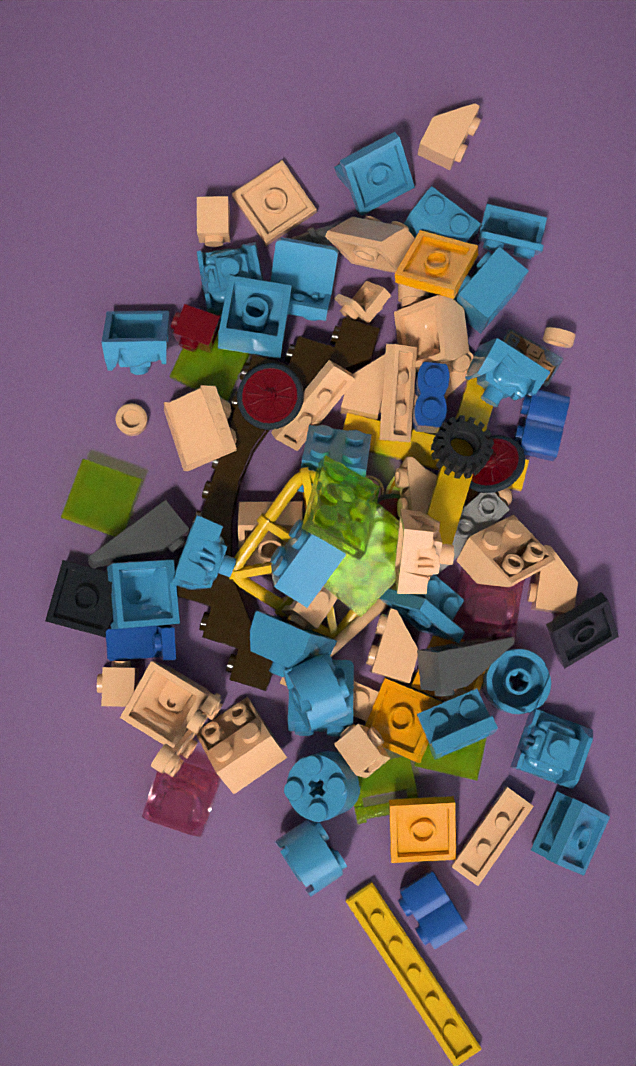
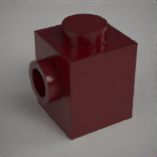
(195, 329)

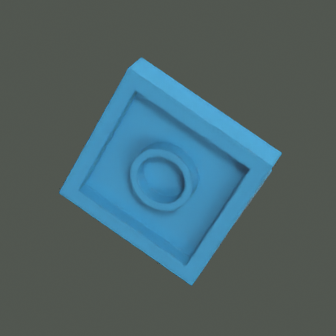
(376, 173)
(430, 611)
(456, 723)
(570, 833)

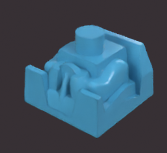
(217, 267)
(135, 339)
(505, 372)
(203, 557)
(143, 594)
(285, 643)
(553, 748)

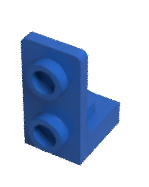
(141, 643)

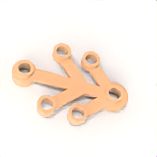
(168, 758)

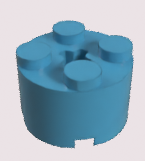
(532, 673)
(317, 692)
(321, 801)
(310, 856)

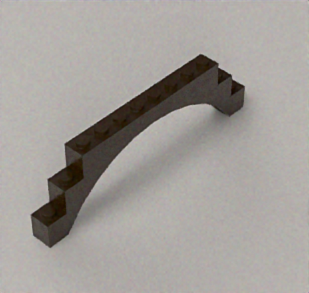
(228, 618)

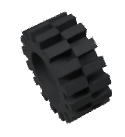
(470, 433)

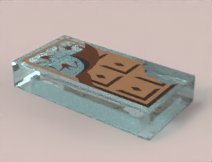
(535, 352)

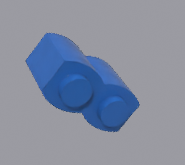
(431, 405)
(542, 424)
(433, 910)

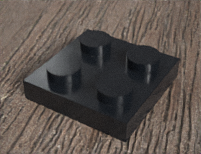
(82, 599)
(582, 629)

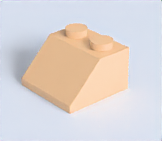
(372, 242)
(247, 522)

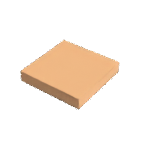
(274, 203)

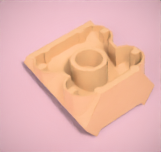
(200, 427)

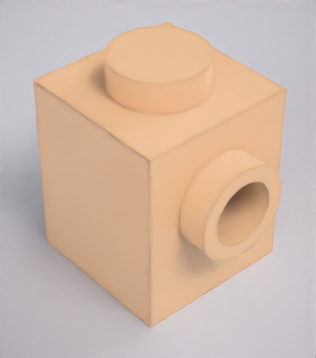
(213, 220)
(117, 683)
(362, 749)

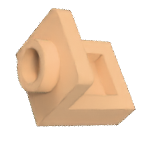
(365, 303)
(310, 617)

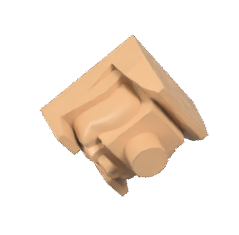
(433, 327)
(419, 552)
(164, 703)

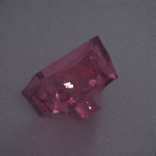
(488, 608)
(183, 800)

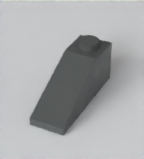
(146, 538)
(459, 663)

